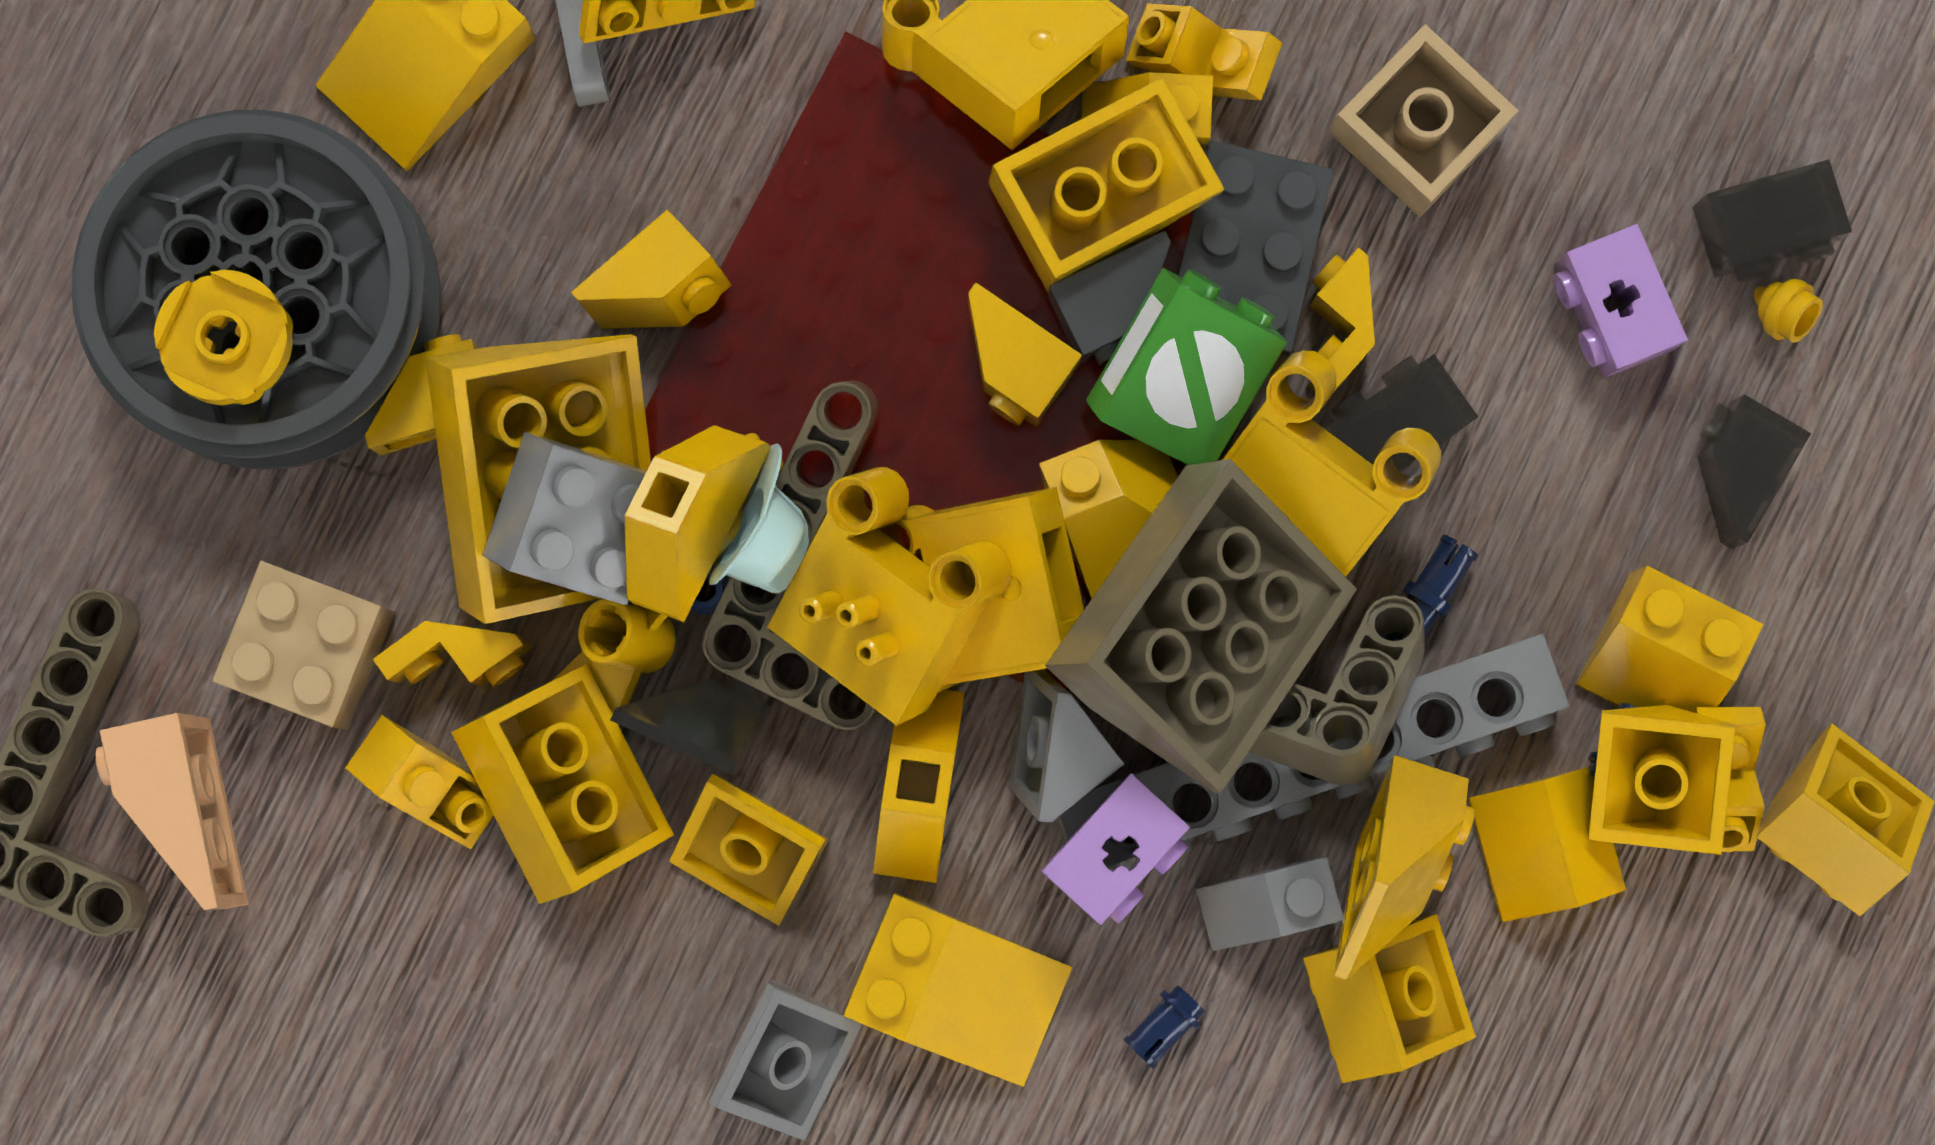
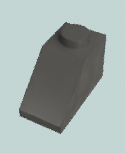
(1105, 297)

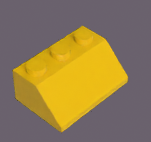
(563, 784)

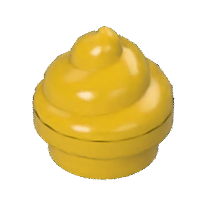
(1788, 309)

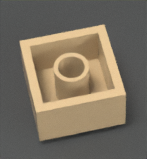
(1422, 120)
(303, 646)

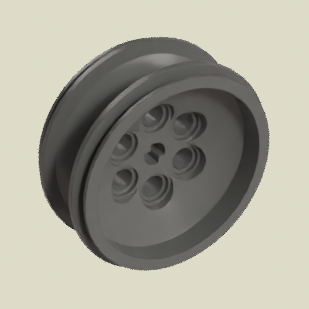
(371, 286)

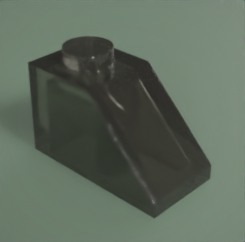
(1745, 464)

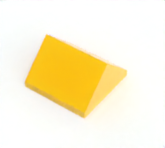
(1662, 779)
(1540, 846)
(747, 849)

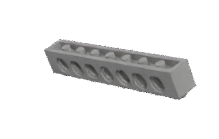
(1521, 669)

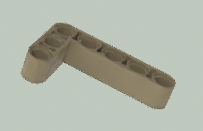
(753, 614)
(1345, 711)
(50, 773)

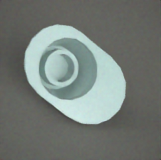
(770, 535)

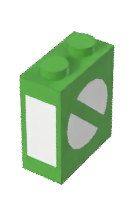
(1187, 368)

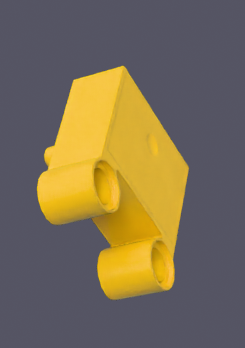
(1006, 59)
(1318, 479)
(1043, 595)
(877, 610)

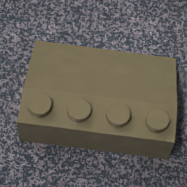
(1203, 623)

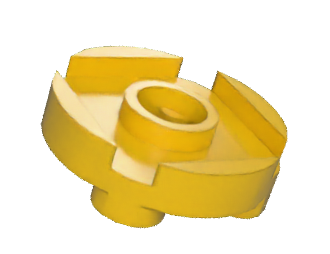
(213, 301)

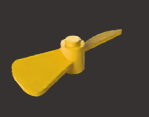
(626, 641)

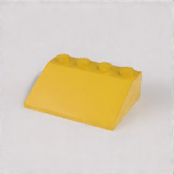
(483, 403)

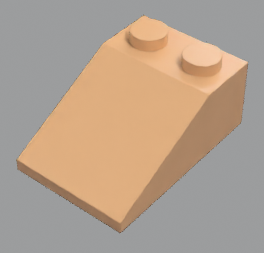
(175, 793)

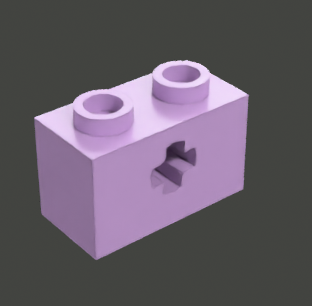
(1623, 268)
(1127, 812)

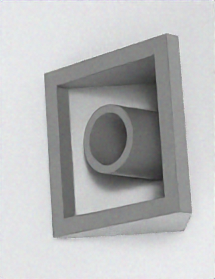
(1056, 750)
(785, 1061)

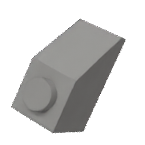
(1269, 904)

